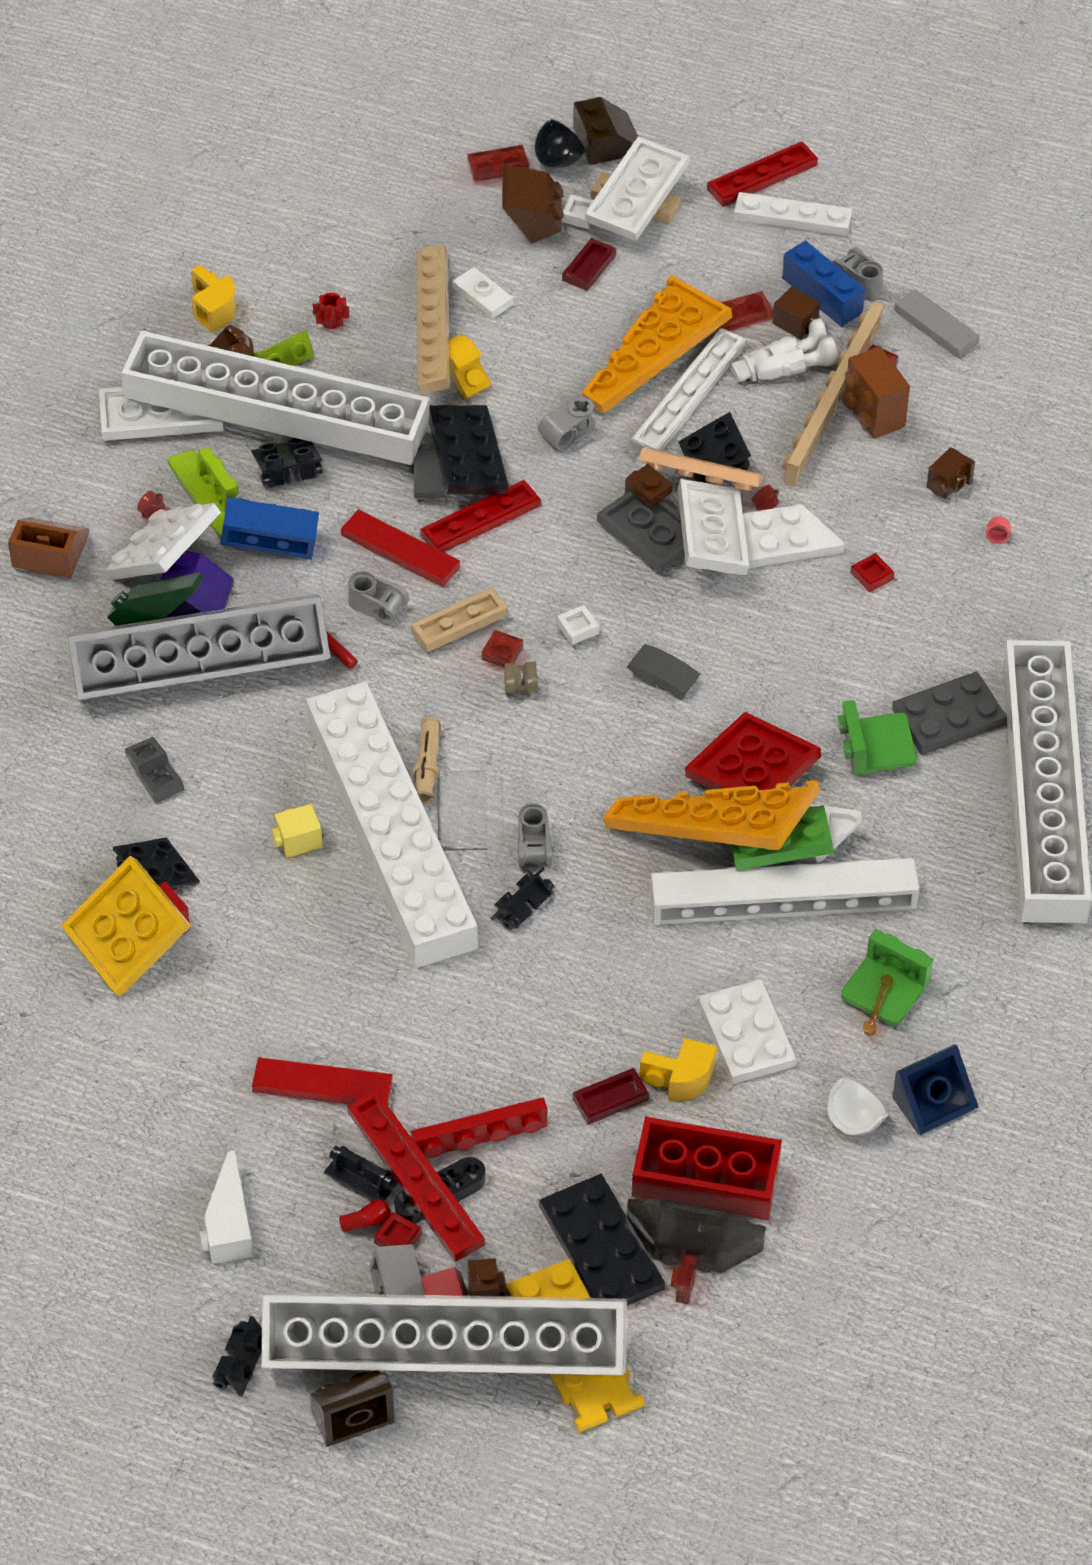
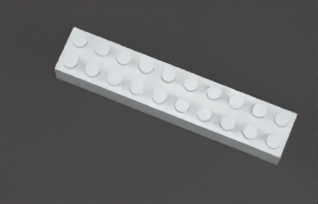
(276, 397)
(1046, 782)
(392, 825)
(444, 1333)

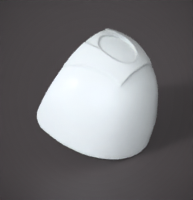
(855, 1108)

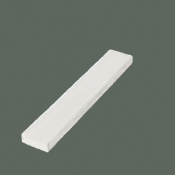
(689, 391)

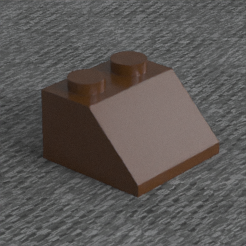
(532, 201)

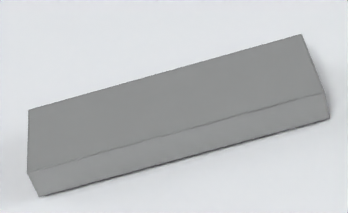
(936, 323)

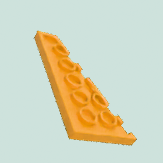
(656, 339)
(722, 815)

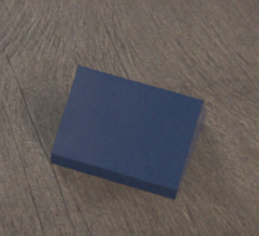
(934, 1090)

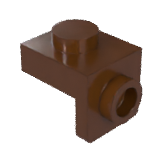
(648, 485)

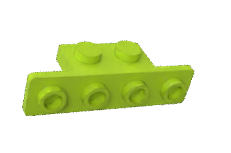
(205, 480)

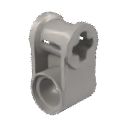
(864, 271)
(568, 423)
(376, 597)
(533, 840)

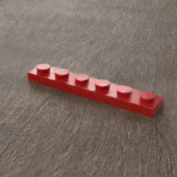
(416, 1176)

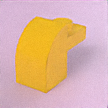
(215, 298)
(466, 367)
(684, 1076)

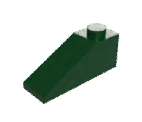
(153, 599)

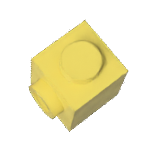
(297, 831)

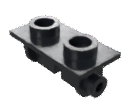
(513, 907)
(360, 1174)
(247, 1347)

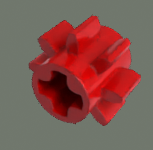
(331, 310)

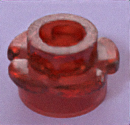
(766, 498)
(150, 504)

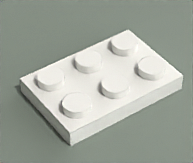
(746, 1031)

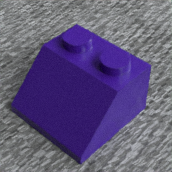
(213, 590)

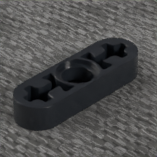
(456, 1170)

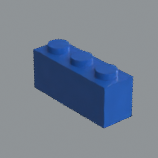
(823, 281)
(269, 528)

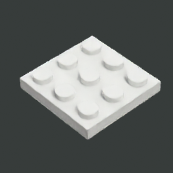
(162, 541)

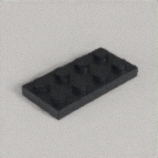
(467, 449)
(601, 1242)

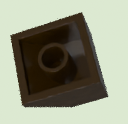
(603, 129)
(353, 1407)

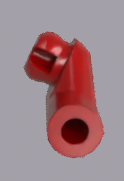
(370, 1215)

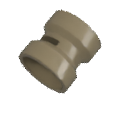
(512, 677)

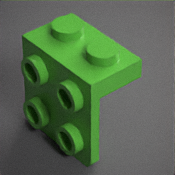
(876, 741)
(910, 974)

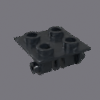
(717, 443)
(292, 454)
(159, 860)

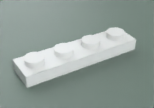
(793, 214)

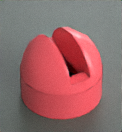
(998, 530)

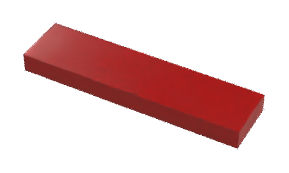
(762, 173)
(481, 517)
(400, 548)
(318, 1081)

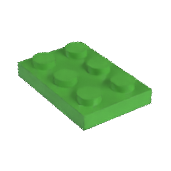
(808, 839)

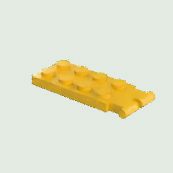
(587, 1393)

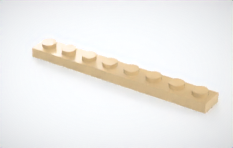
(432, 320)
(829, 400)

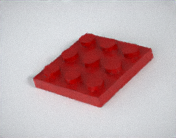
(752, 755)

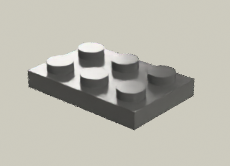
(647, 531)
(950, 712)

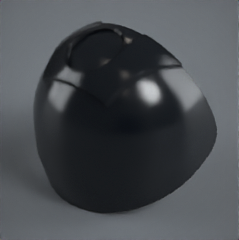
(557, 145)

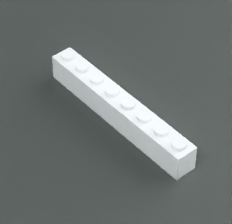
(784, 891)

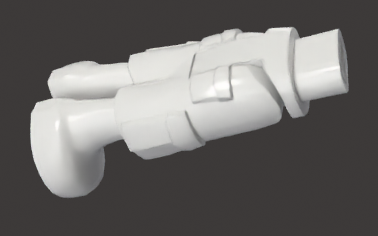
(788, 356)

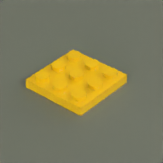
(125, 926)

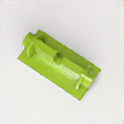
(289, 351)

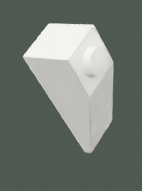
(226, 1219)

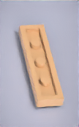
(688, 466)

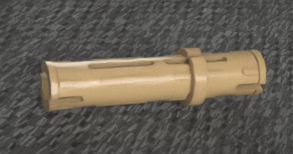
(426, 770)

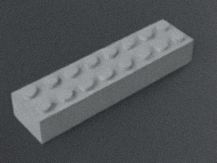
(198, 646)

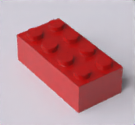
(706, 1167)

